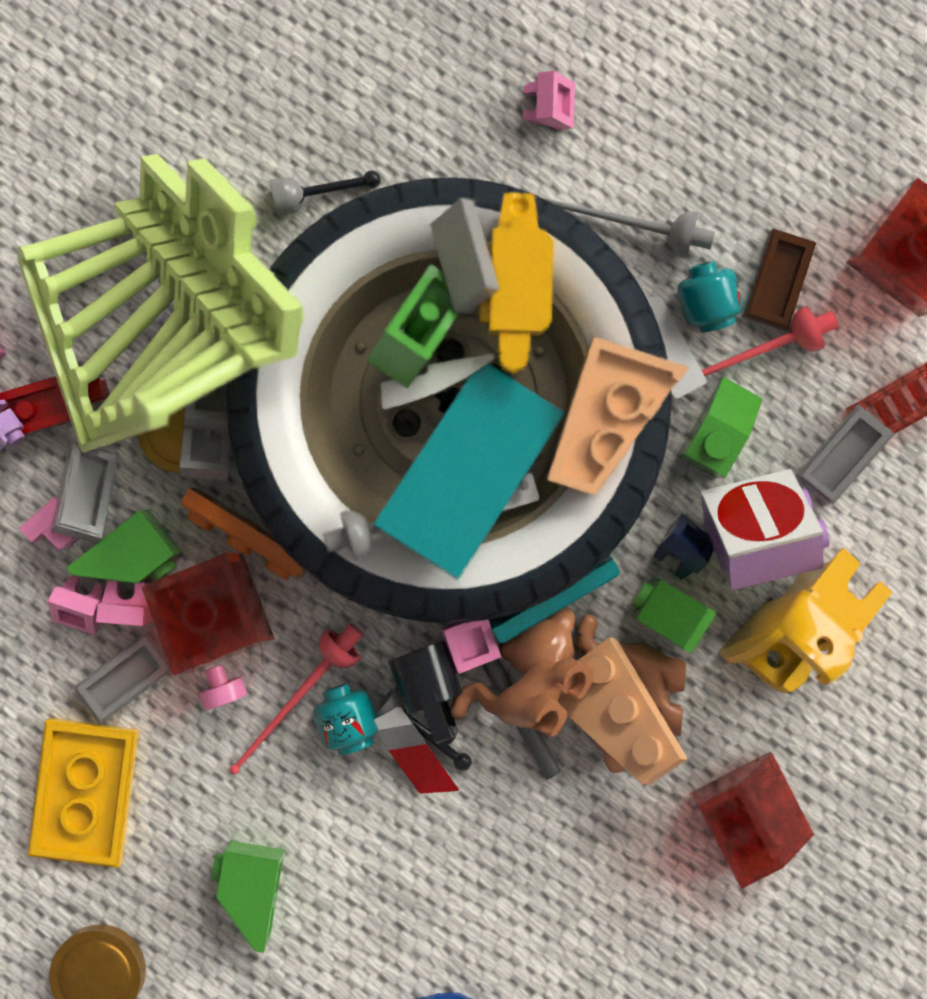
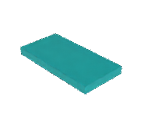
(468, 470)

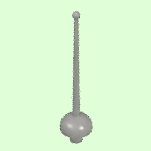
(681, 233)
(358, 533)

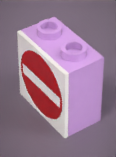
(763, 529)

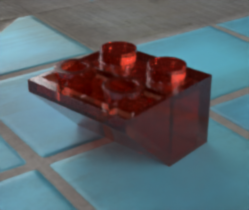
(753, 819)

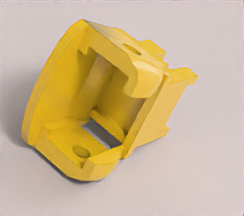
(801, 624)

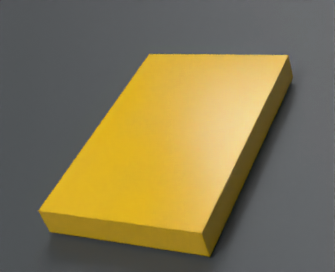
(83, 792)

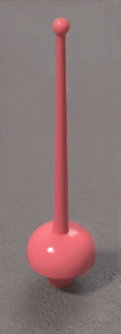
(805, 330)
(337, 651)

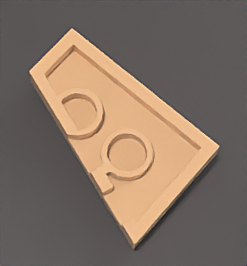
(608, 410)
(623, 716)

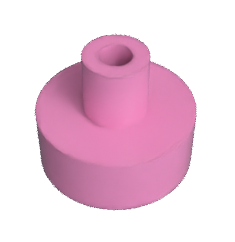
(221, 689)

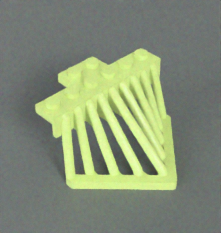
(221, 295)

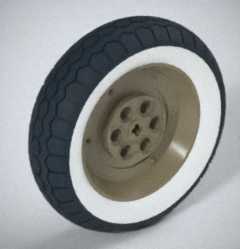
(321, 444)

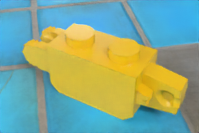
(525, 278)

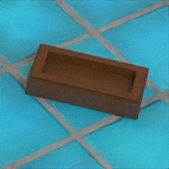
(779, 279)

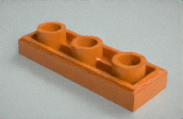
(242, 533)

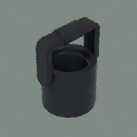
(426, 683)

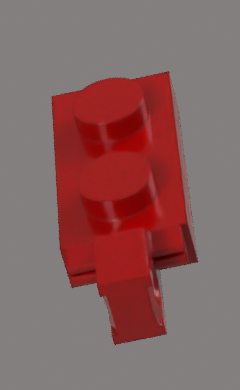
(42, 404)

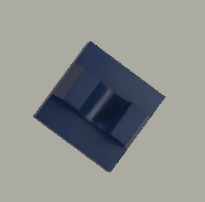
(687, 544)

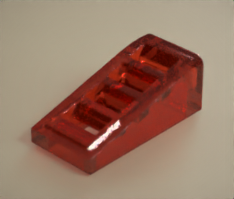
(893, 389)

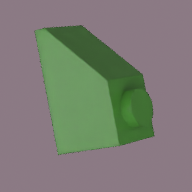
(415, 329)
(721, 429)
(130, 553)
(672, 613)
(249, 888)

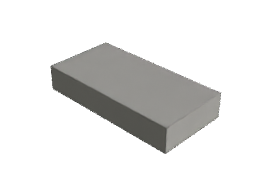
(464, 256)
(845, 453)
(84, 494)
(124, 677)

